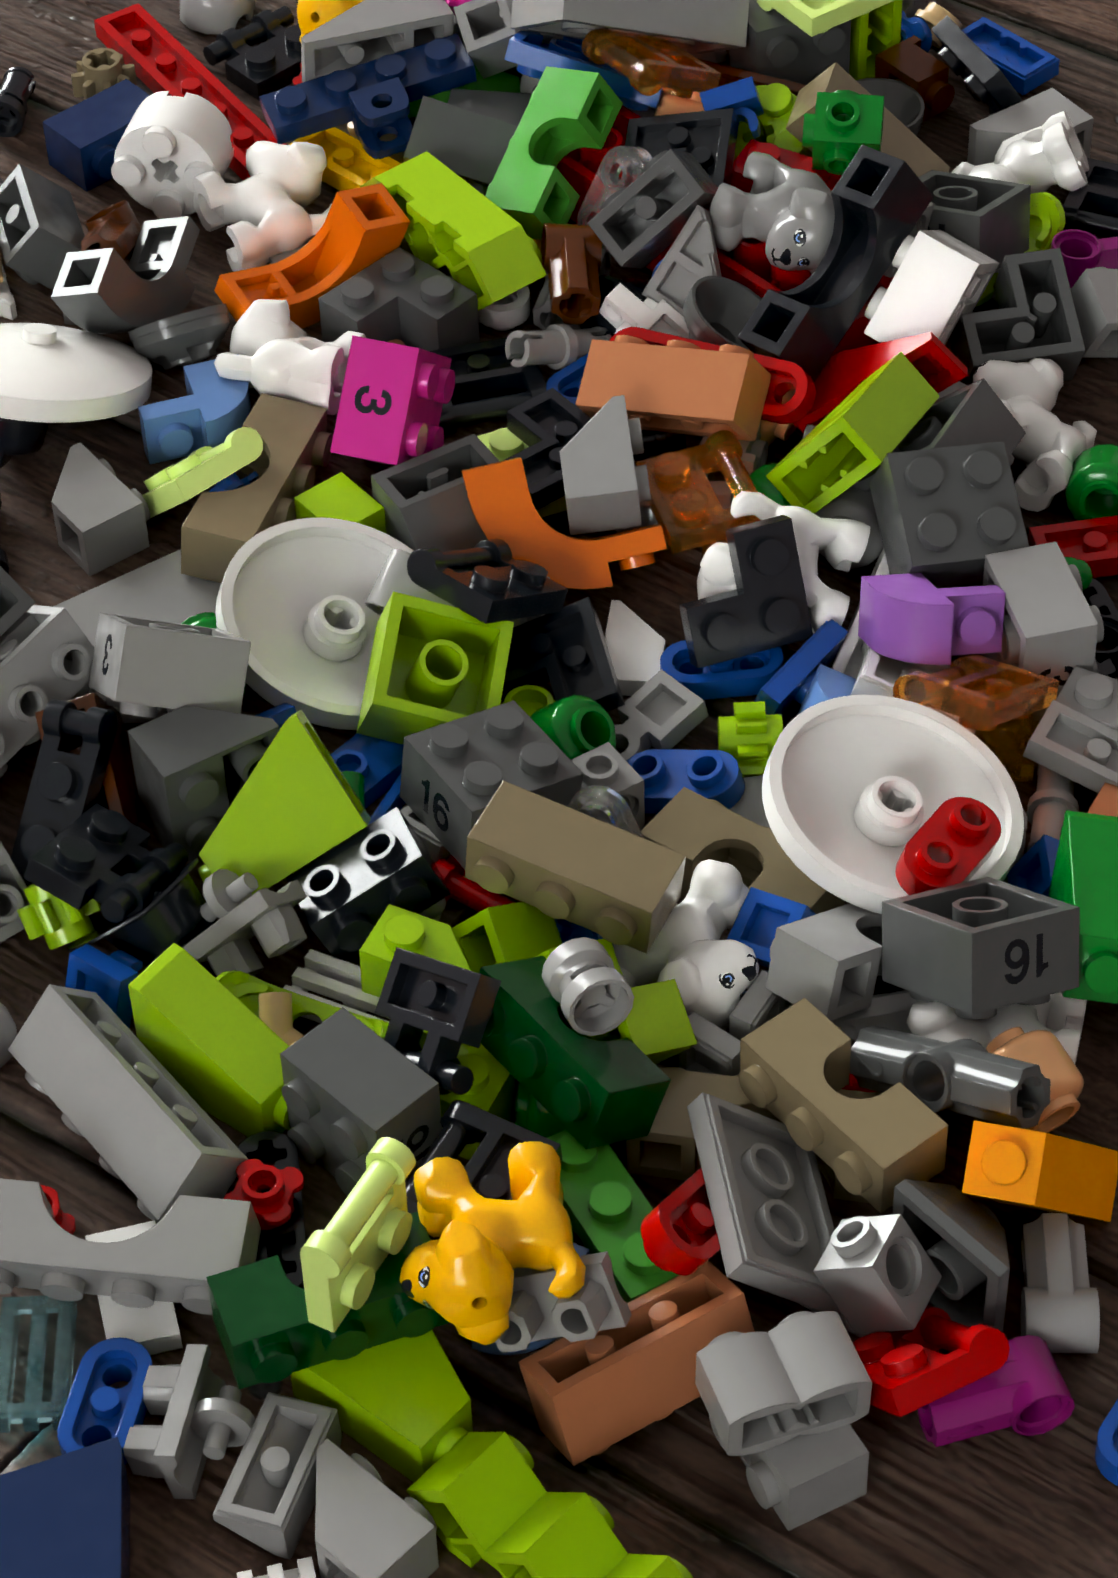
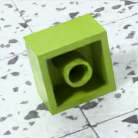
(430, 667)

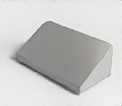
(276, 1473)

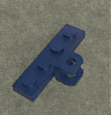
(370, 95)

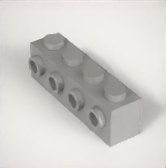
(40, 661)
(123, 1101)

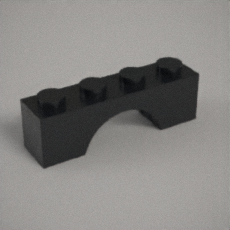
(874, 213)

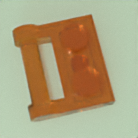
(650, 63)
(684, 497)
(979, 691)

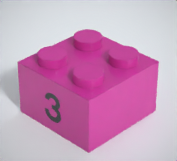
(391, 402)

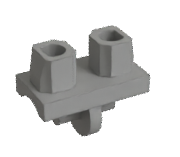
(242, 916)
(542, 1316)
(199, 1422)

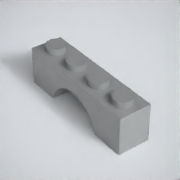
(161, 1264)

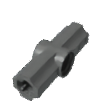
(951, 1076)

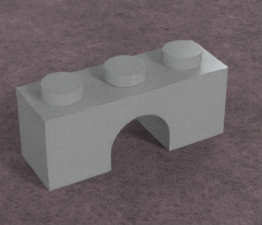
(828, 960)

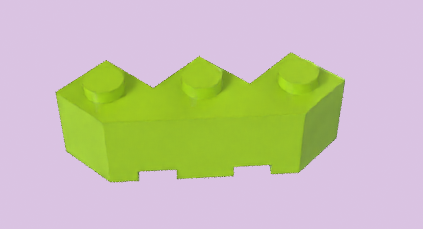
(462, 230)
(521, 931)
(493, 1083)
(499, 1511)

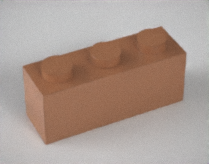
(677, 385)
(633, 1374)

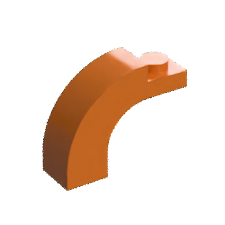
(357, 232)
(506, 512)

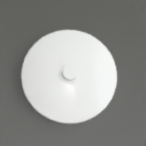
(68, 374)
(304, 610)
(861, 781)

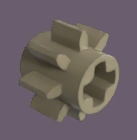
(99, 71)

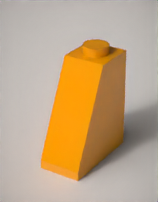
(1040, 1171)

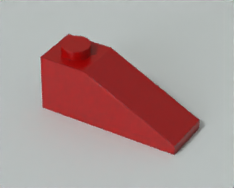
(852, 366)

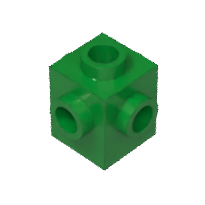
(841, 126)

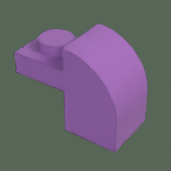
(927, 624)

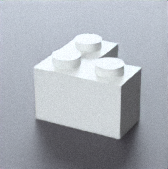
(931, 288)

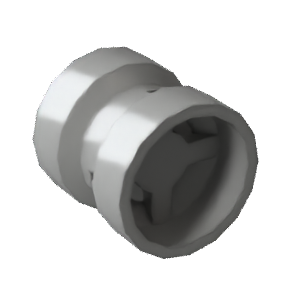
(584, 976)

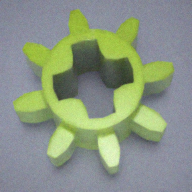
(749, 736)
(55, 918)

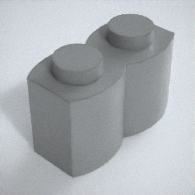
(782, 1382)

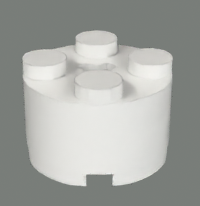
(169, 146)

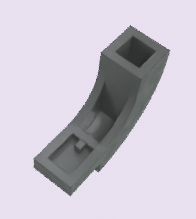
(113, 297)

